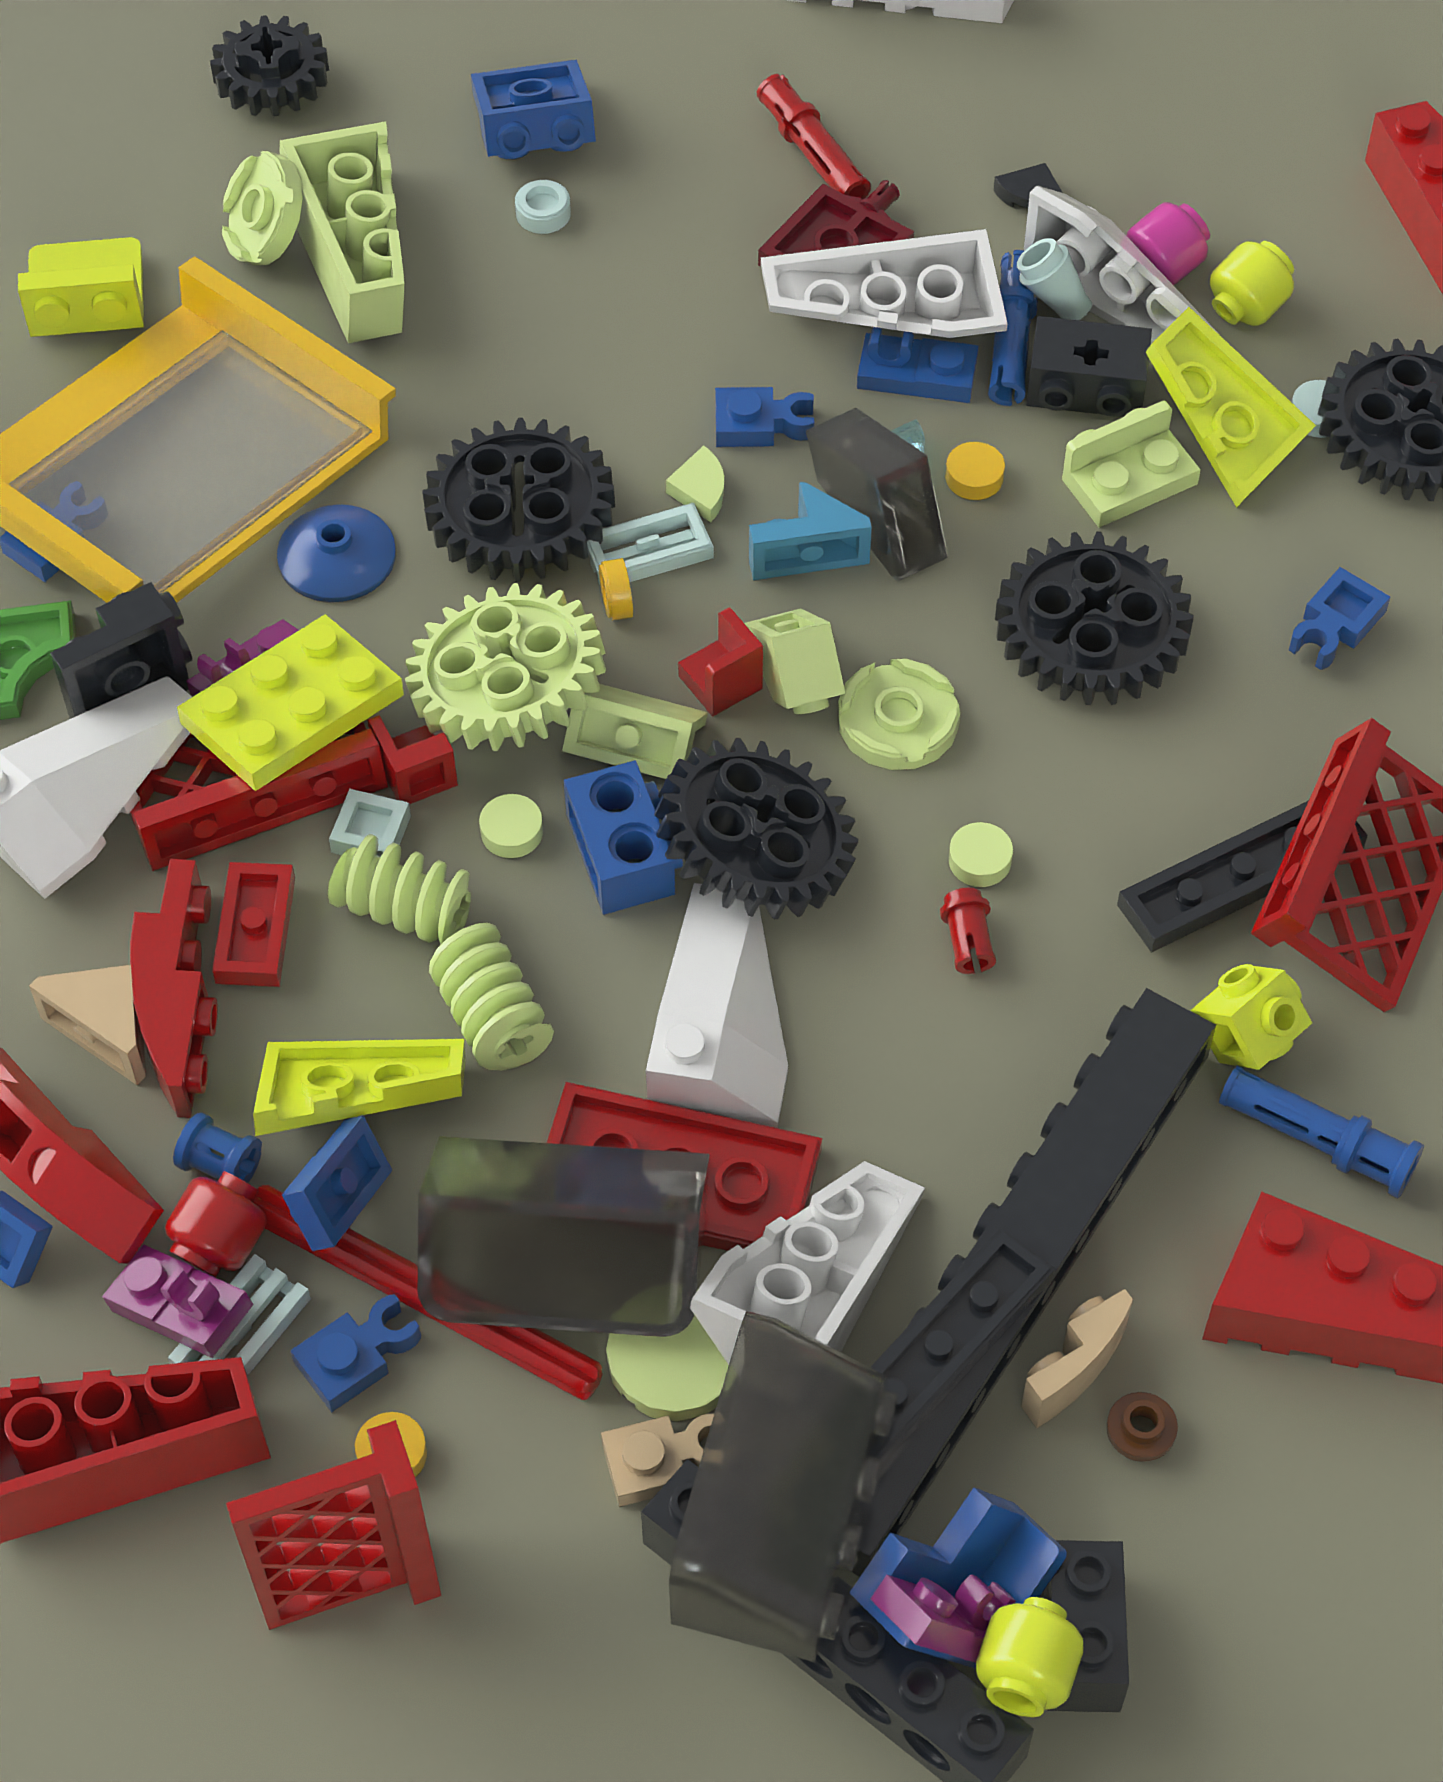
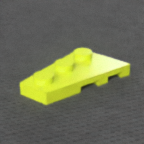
(348, 1079)

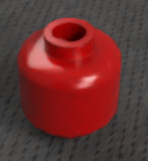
(216, 1223)

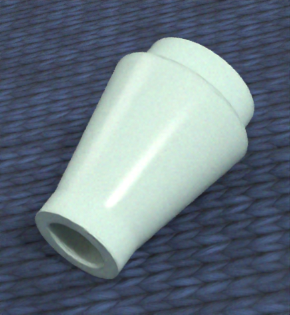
(1053, 278)

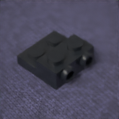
(130, 650)

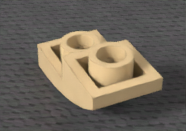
(1088, 1346)

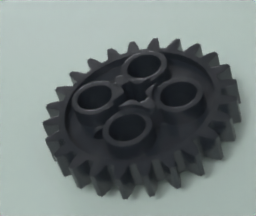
(1388, 417)
(563, 497)
(1098, 603)
(756, 828)

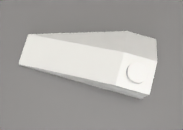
(1113, 271)
(908, 285)
(78, 776)
(719, 1018)
(816, 1264)

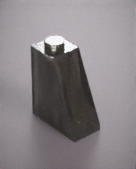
(885, 481)

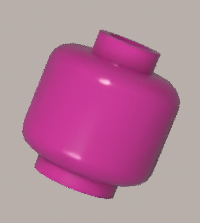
(1172, 239)

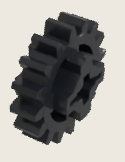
(269, 65)

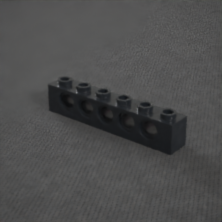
(900, 1691)

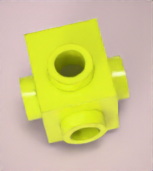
(1254, 1015)

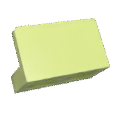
(633, 727)

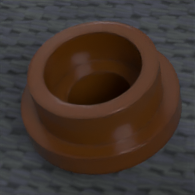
(1137, 1444)

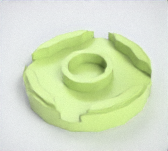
(263, 208)
(898, 714)
(668, 1374)

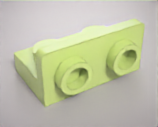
(1128, 464)

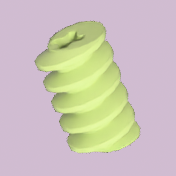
(400, 892)
(489, 998)

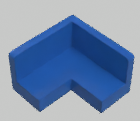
(983, 1539)

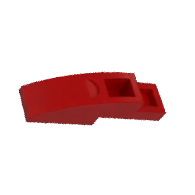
(171, 988)
(70, 1170)

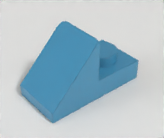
(821, 538)

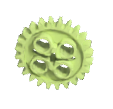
(505, 666)

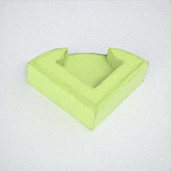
(699, 482)

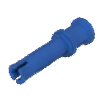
(1349, 1142)

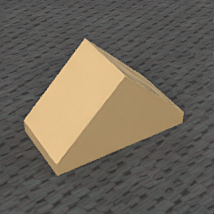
(97, 1014)

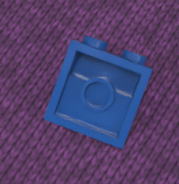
(533, 109)

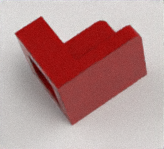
(726, 668)
(415, 761)

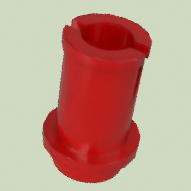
(966, 916)

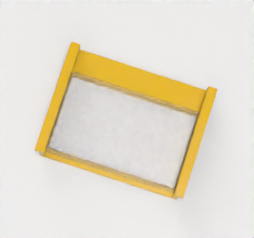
(187, 443)

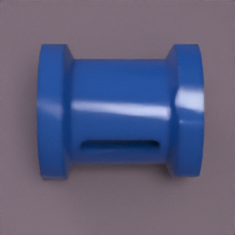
(201, 1136)

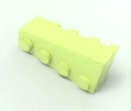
(352, 226)

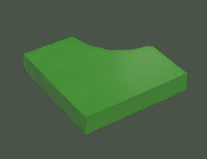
(25, 648)

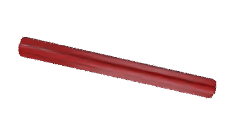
(399, 1276)

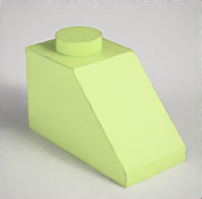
(799, 660)

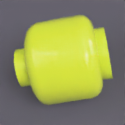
(1252, 283)
(1029, 1657)

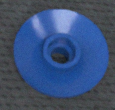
(331, 569)

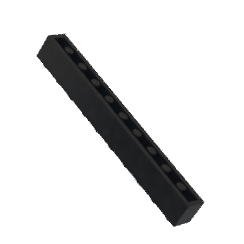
(1054, 1212)

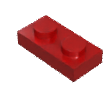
(254, 924)

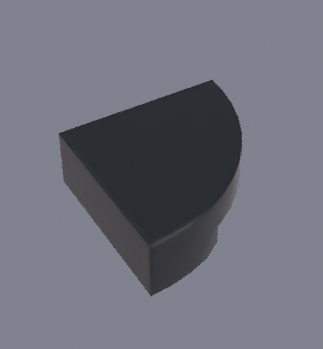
(1017, 185)

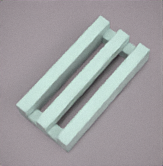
(651, 553)
(272, 1283)

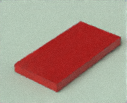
(752, 1166)

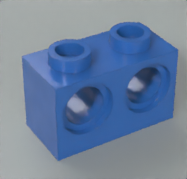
(614, 837)

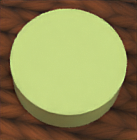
(511, 825)
(980, 854)

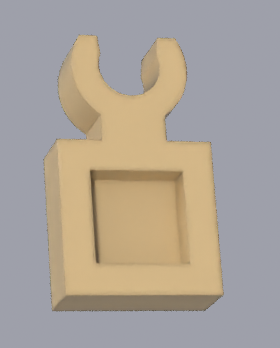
(649, 1454)

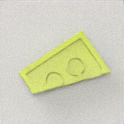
(1227, 404)

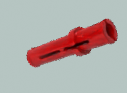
(801, 125)

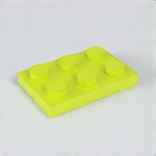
(290, 701)

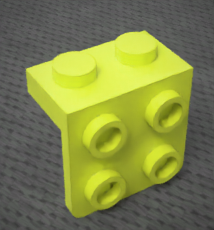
(83, 287)

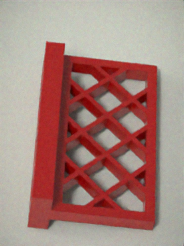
(231, 810)
(1318, 847)
(387, 1521)

